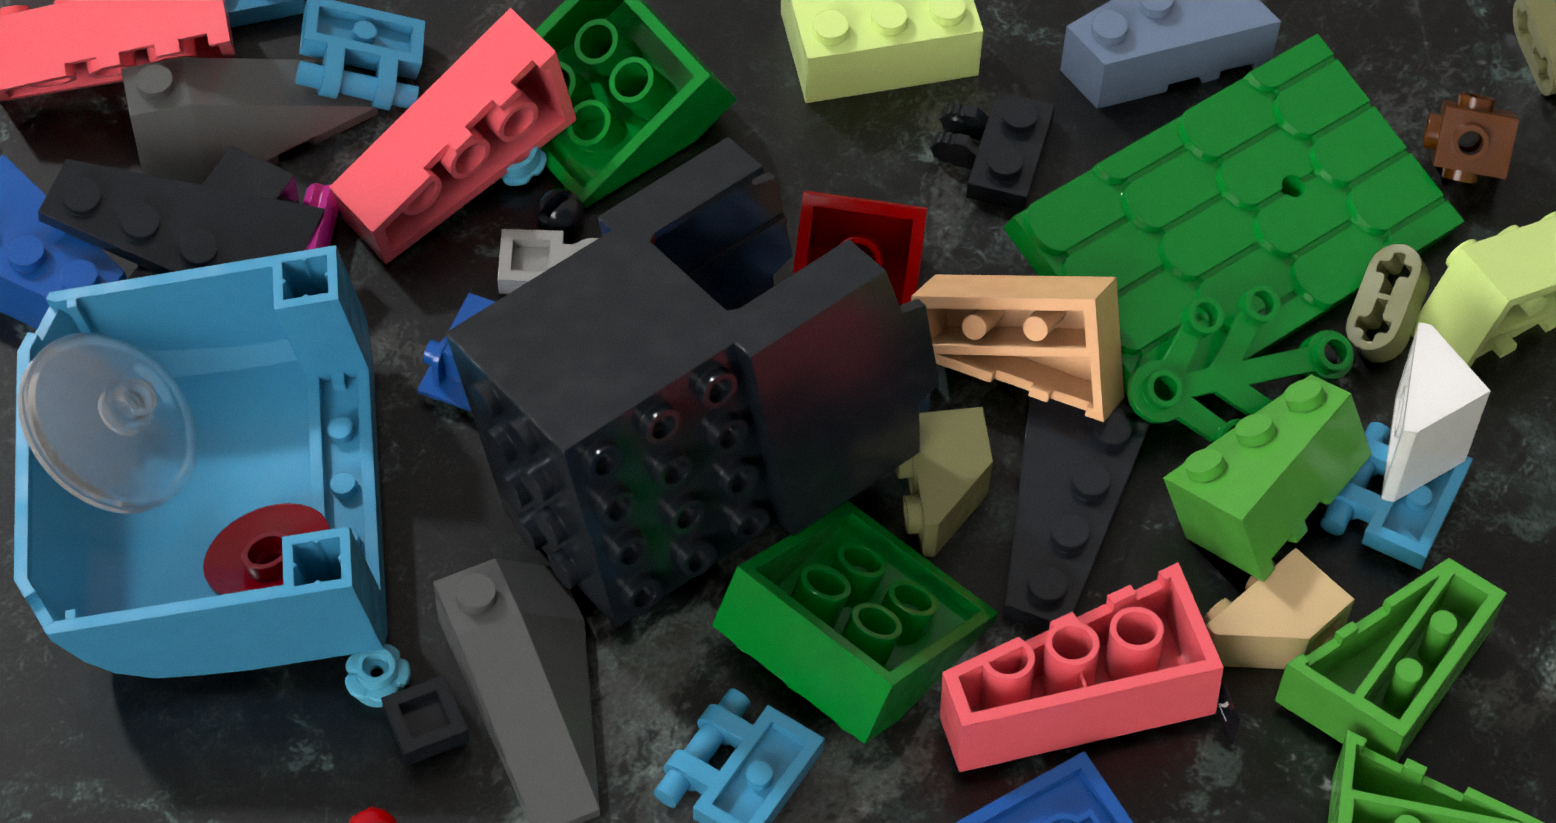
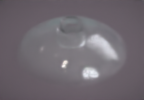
(108, 423)

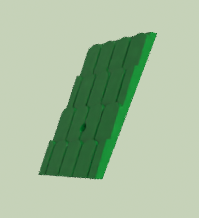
(1255, 186)

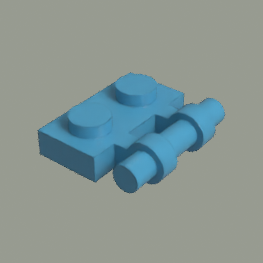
(363, 39)
(1401, 527)
(758, 775)

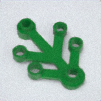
(1228, 373)

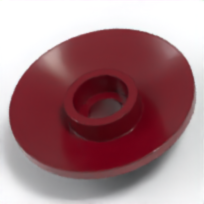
(250, 548)

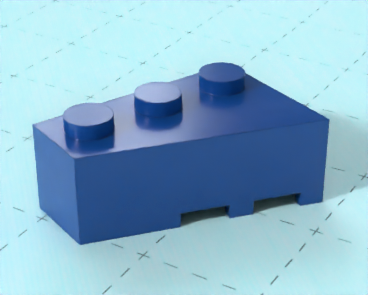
(38, 256)

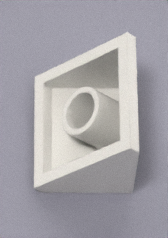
(1432, 415)

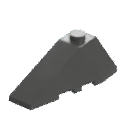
(529, 676)

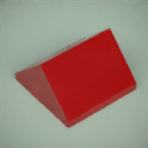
(883, 230)

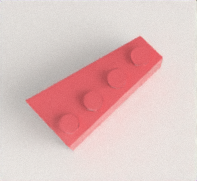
(91, 40)
(456, 138)
(1085, 679)

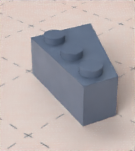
(1144, 45)

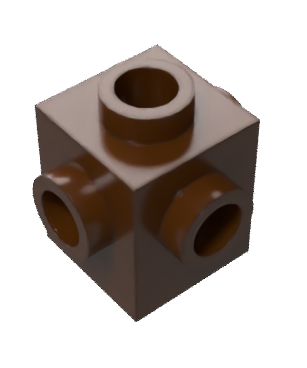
(1487, 154)

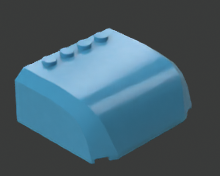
(282, 415)

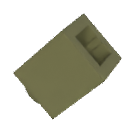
(946, 476)

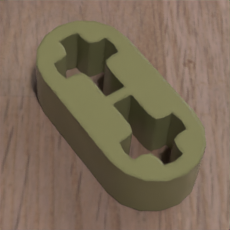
(1536, 33)
(1381, 301)

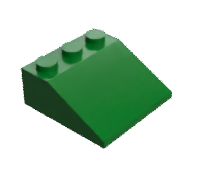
(632, 92)
(851, 619)

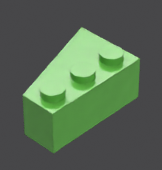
(1270, 474)
(1396, 662)
(1383, 791)

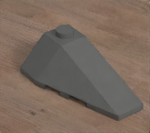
(197, 108)

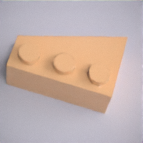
(1032, 333)

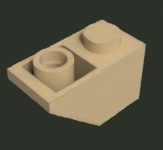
(1279, 617)

